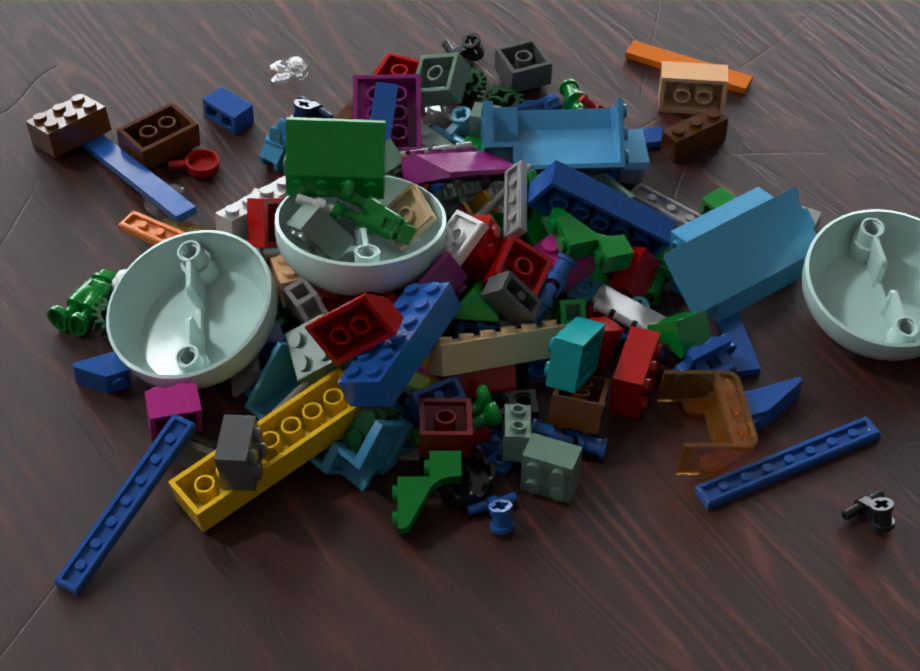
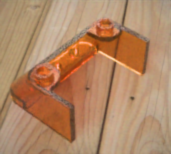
(722, 402)

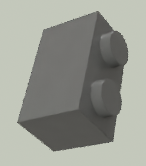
(511, 298)

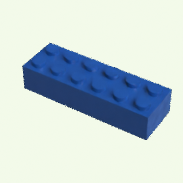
(599, 207)
(385, 370)

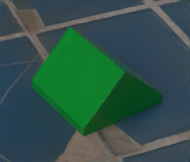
(475, 306)
(683, 331)

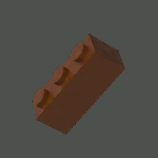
(694, 134)

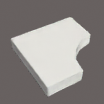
(463, 235)

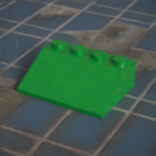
(330, 151)

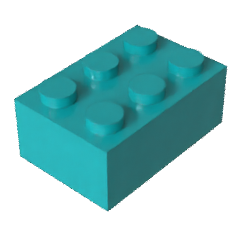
(574, 354)

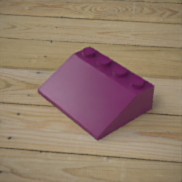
(407, 119)
(452, 166)

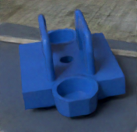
(710, 356)

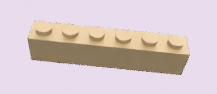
(492, 348)

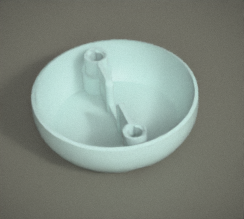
(370, 261)
(879, 290)
(192, 309)

